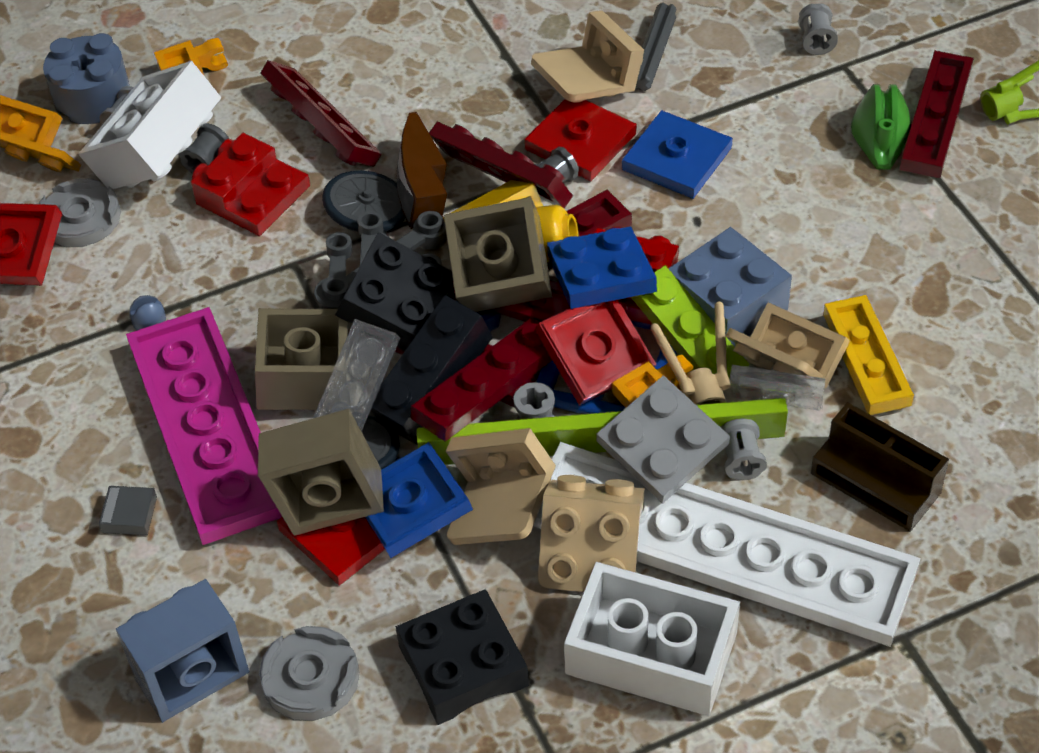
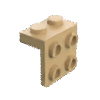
(601, 67)
(791, 344)
(504, 485)
(587, 526)

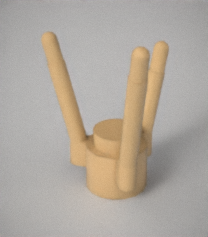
(700, 384)

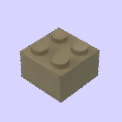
(498, 255)
(296, 356)
(320, 472)

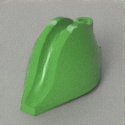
(882, 125)

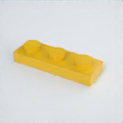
(869, 355)

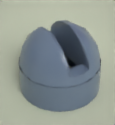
(146, 311)

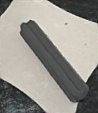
(655, 43)

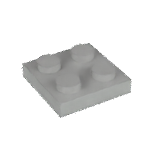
(663, 439)

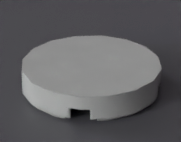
(87, 211)
(309, 673)

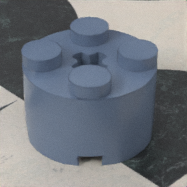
(84, 76)

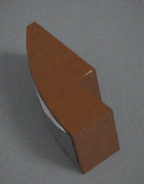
(419, 172)

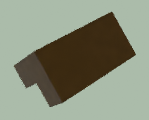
(880, 467)

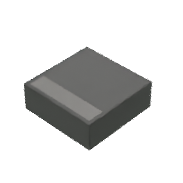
(128, 510)

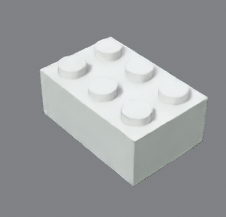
(151, 126)
(651, 638)

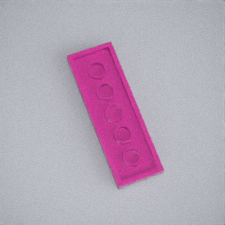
(204, 423)

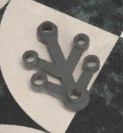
(427, 233)

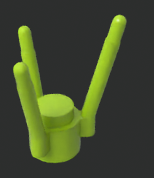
(1007, 96)

